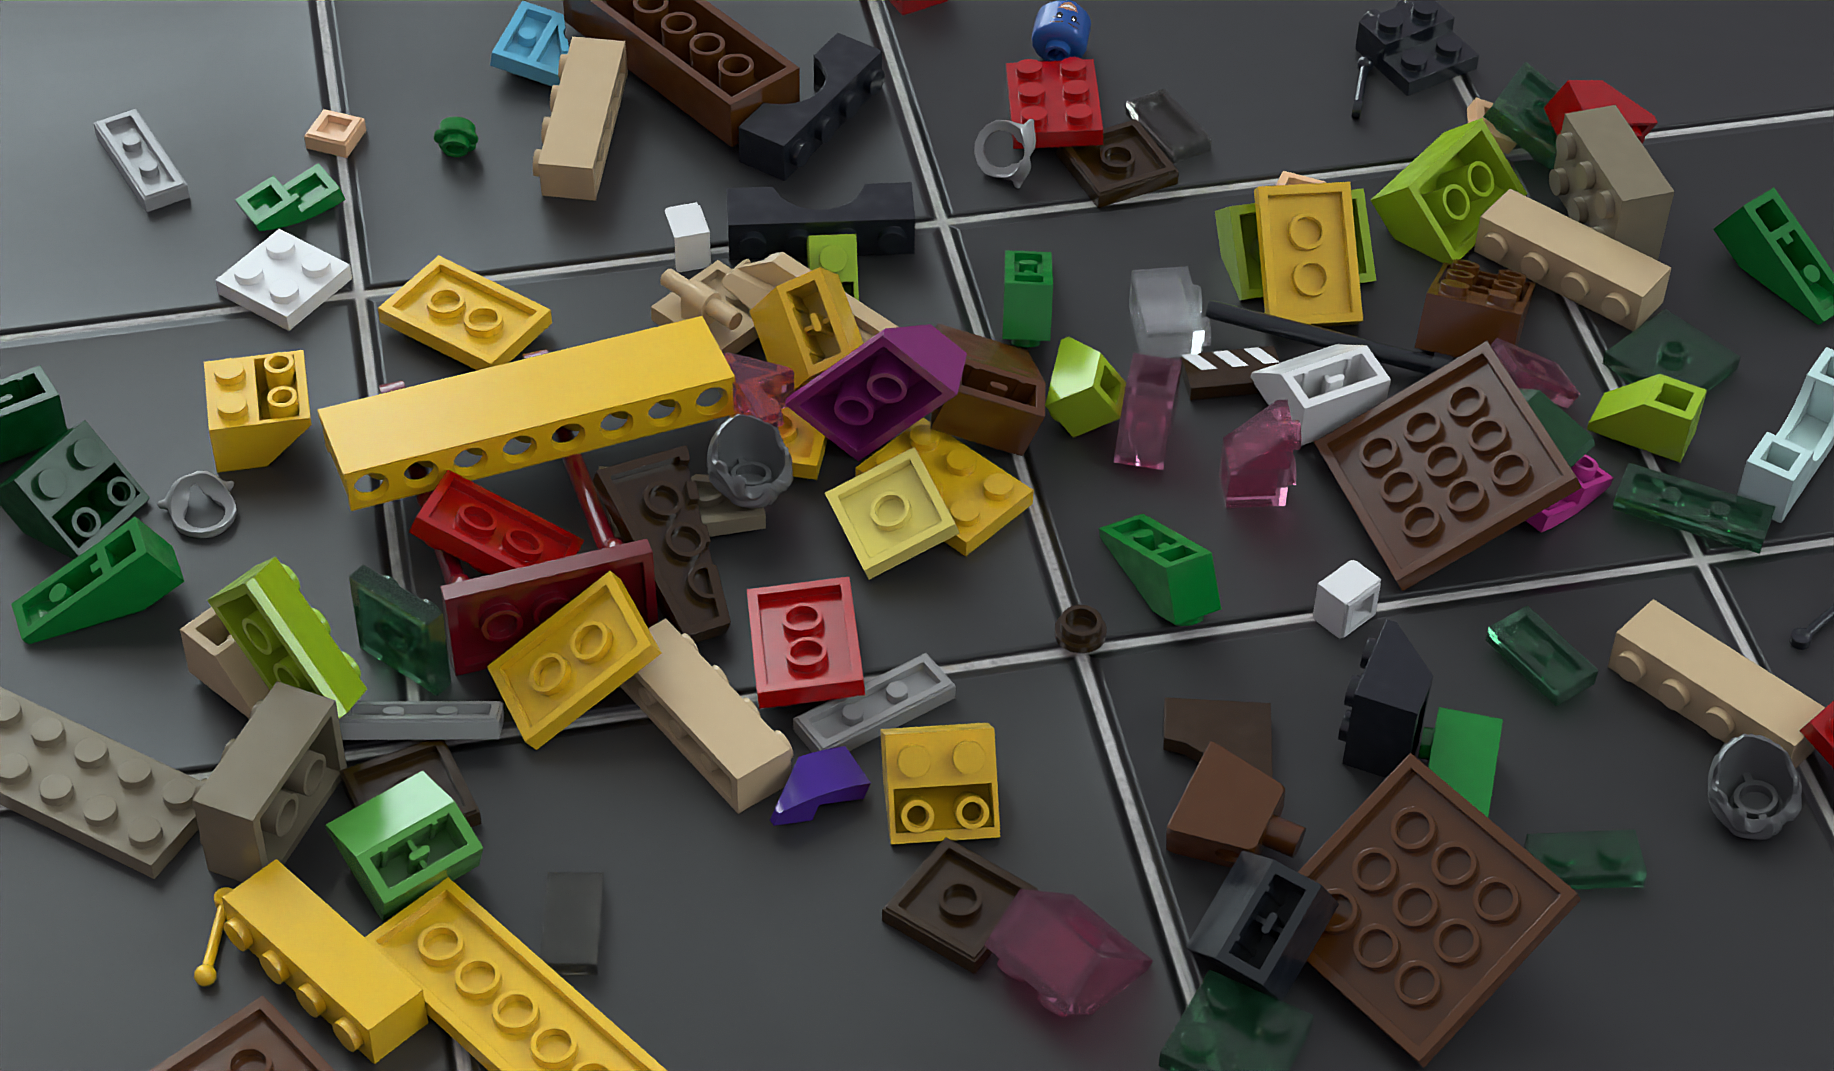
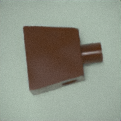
(1230, 811)

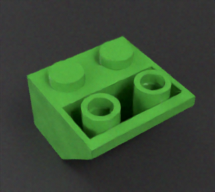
(405, 843)

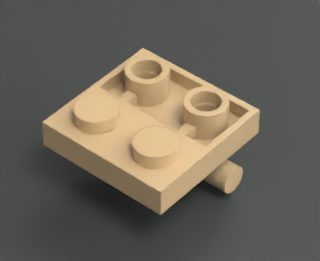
(706, 297)

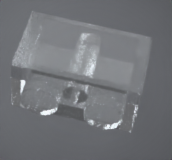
(1168, 312)

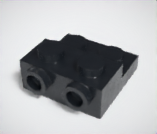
(1414, 45)

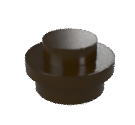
(1080, 629)

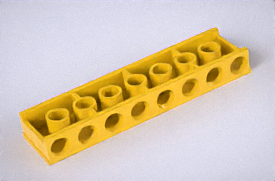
(527, 403)

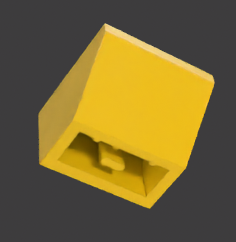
(806, 324)
(255, 407)
(940, 782)

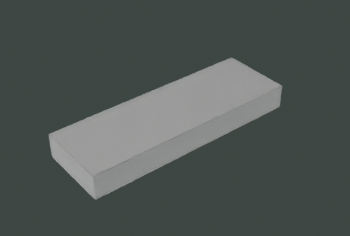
(141, 160)
(887, 704)
(423, 720)

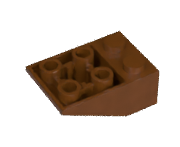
(1472, 308)
(997, 396)

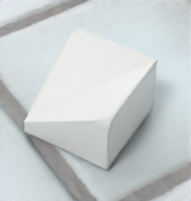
(690, 237)
(1346, 598)

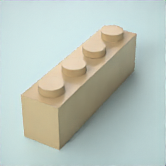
(581, 118)
(1572, 259)
(1710, 681)
(710, 721)

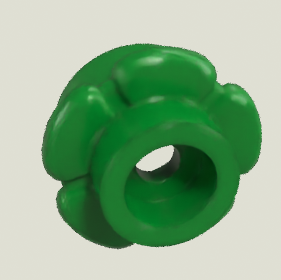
(456, 136)

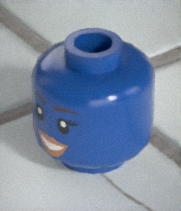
(1061, 31)

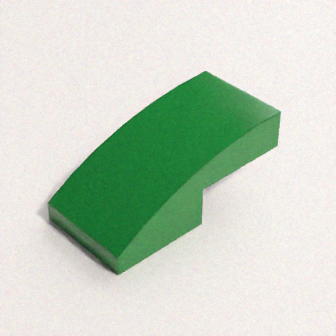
(279, 205)

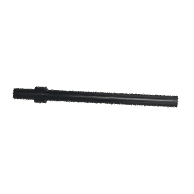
(1323, 337)

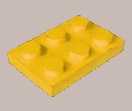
(1309, 253)
(464, 315)
(972, 487)
(573, 660)

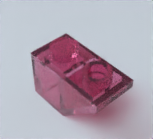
(1148, 411)
(1259, 458)

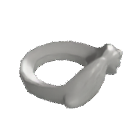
(1023, 133)
(178, 496)

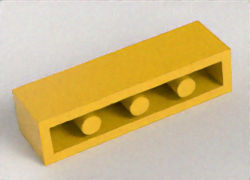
(324, 962)

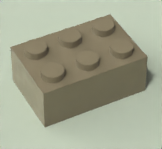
(1611, 180)
(270, 782)

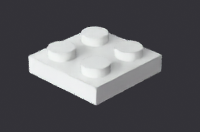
(284, 279)

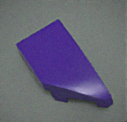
(819, 779)

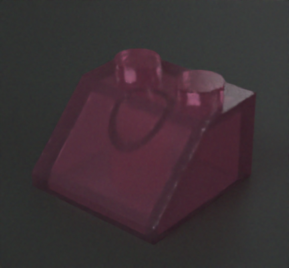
(1064, 952)

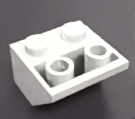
(1325, 387)

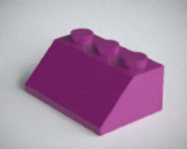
(881, 388)

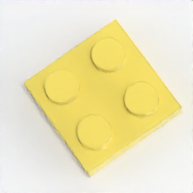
(892, 513)

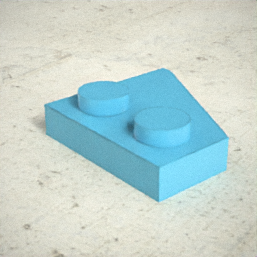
(532, 44)

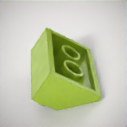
(1445, 191)
(1241, 247)
(287, 636)

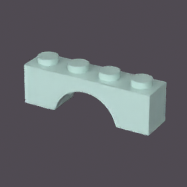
(1787, 461)

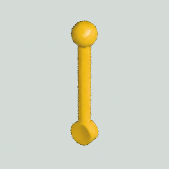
(205, 974)

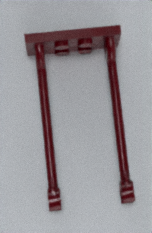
(500, 609)

